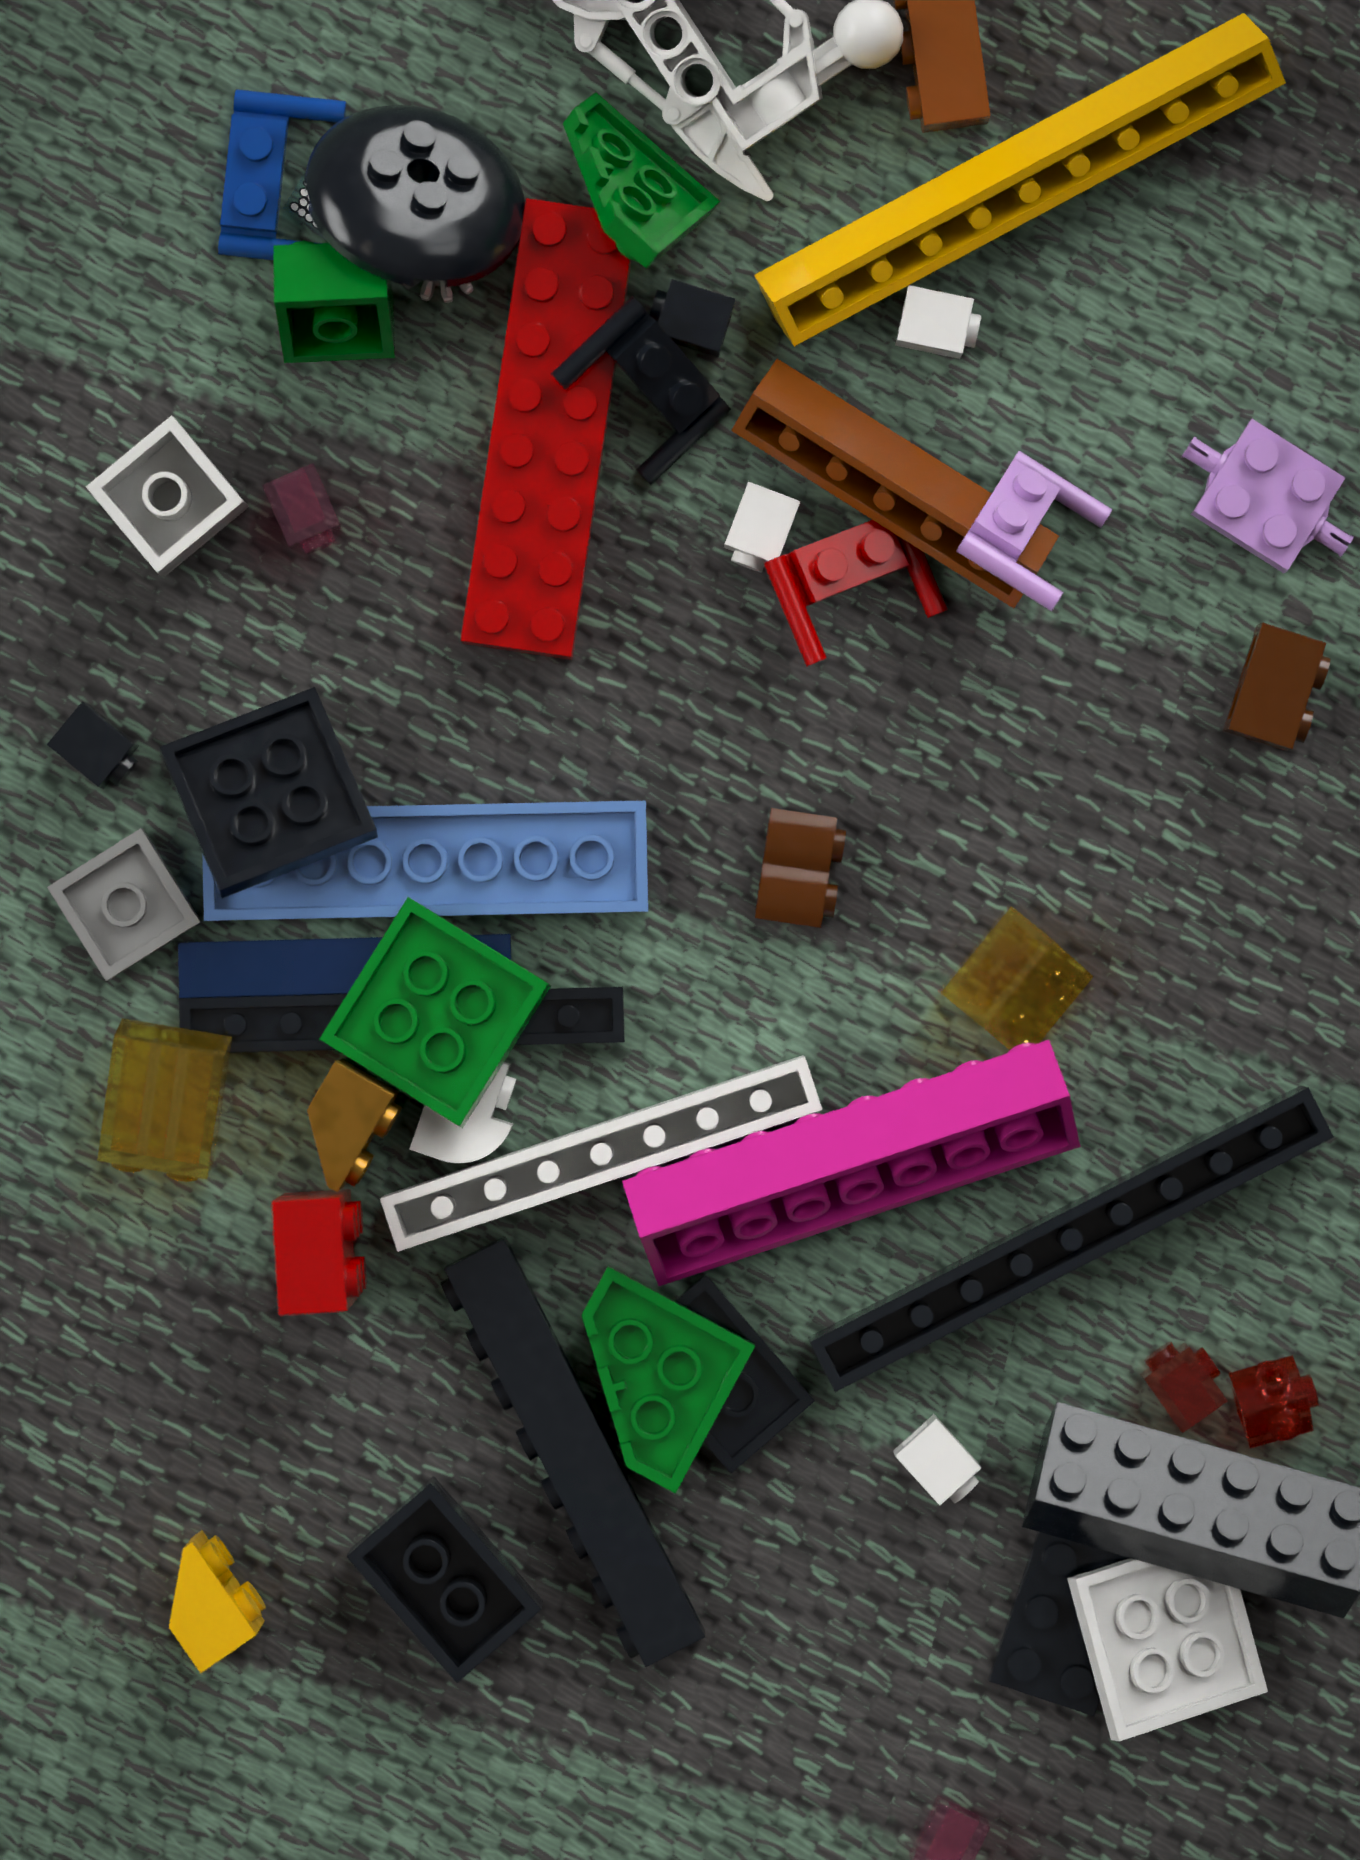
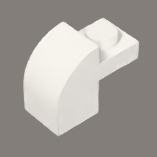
(480, 1135)

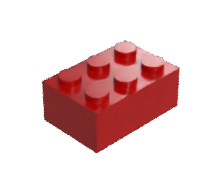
(316, 1251)

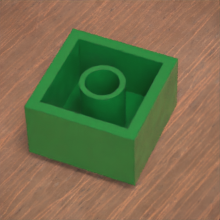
(330, 306)

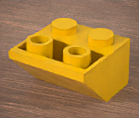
(210, 1606)

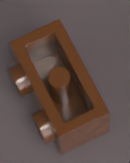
(1276, 687)

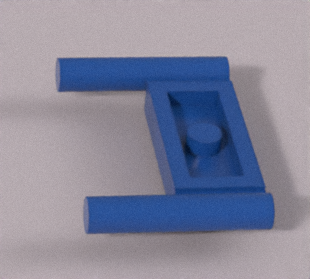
(257, 167)

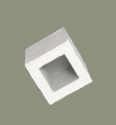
(937, 322)
(760, 526)
(938, 1461)

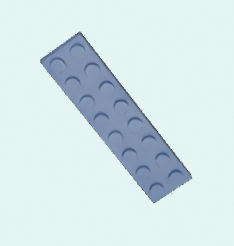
(465, 864)

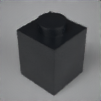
(693, 316)
(95, 747)

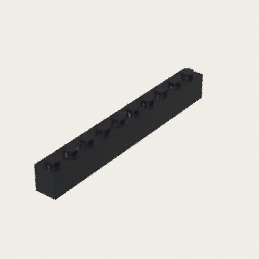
(1070, 1237)

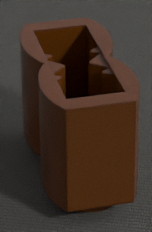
(798, 868)

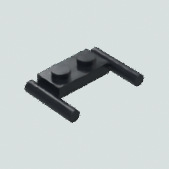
(659, 373)

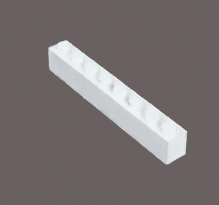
(600, 1153)

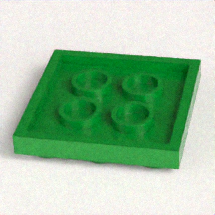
(435, 1012)

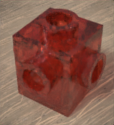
(1273, 1401)

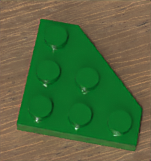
(635, 187)
(660, 1373)

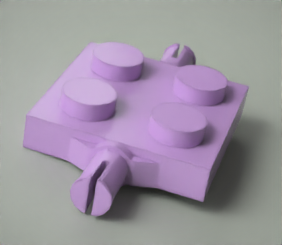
(1268, 496)

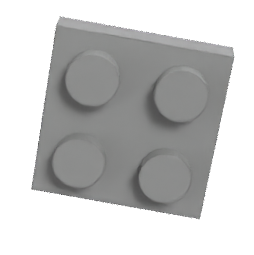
(124, 904)

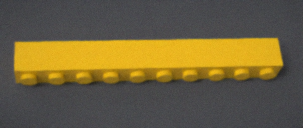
(1020, 178)

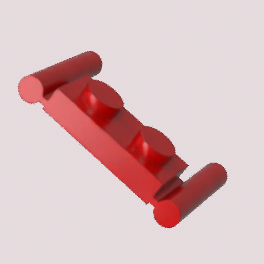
(841, 565)

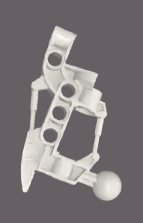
(728, 116)

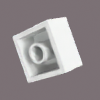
(167, 496)

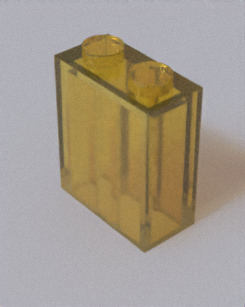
(164, 1100)

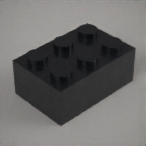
(445, 1579)

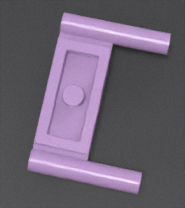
(1012, 518)

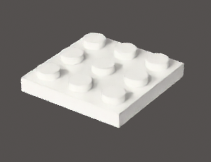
(1163, 1645)

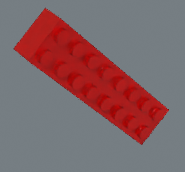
(545, 437)

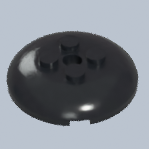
(415, 195)

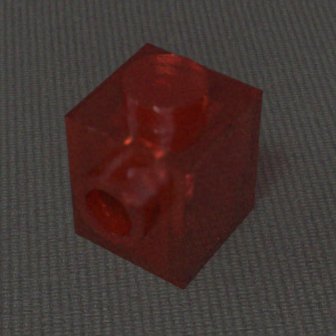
(1183, 1383)

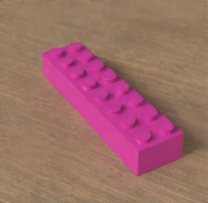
(852, 1162)

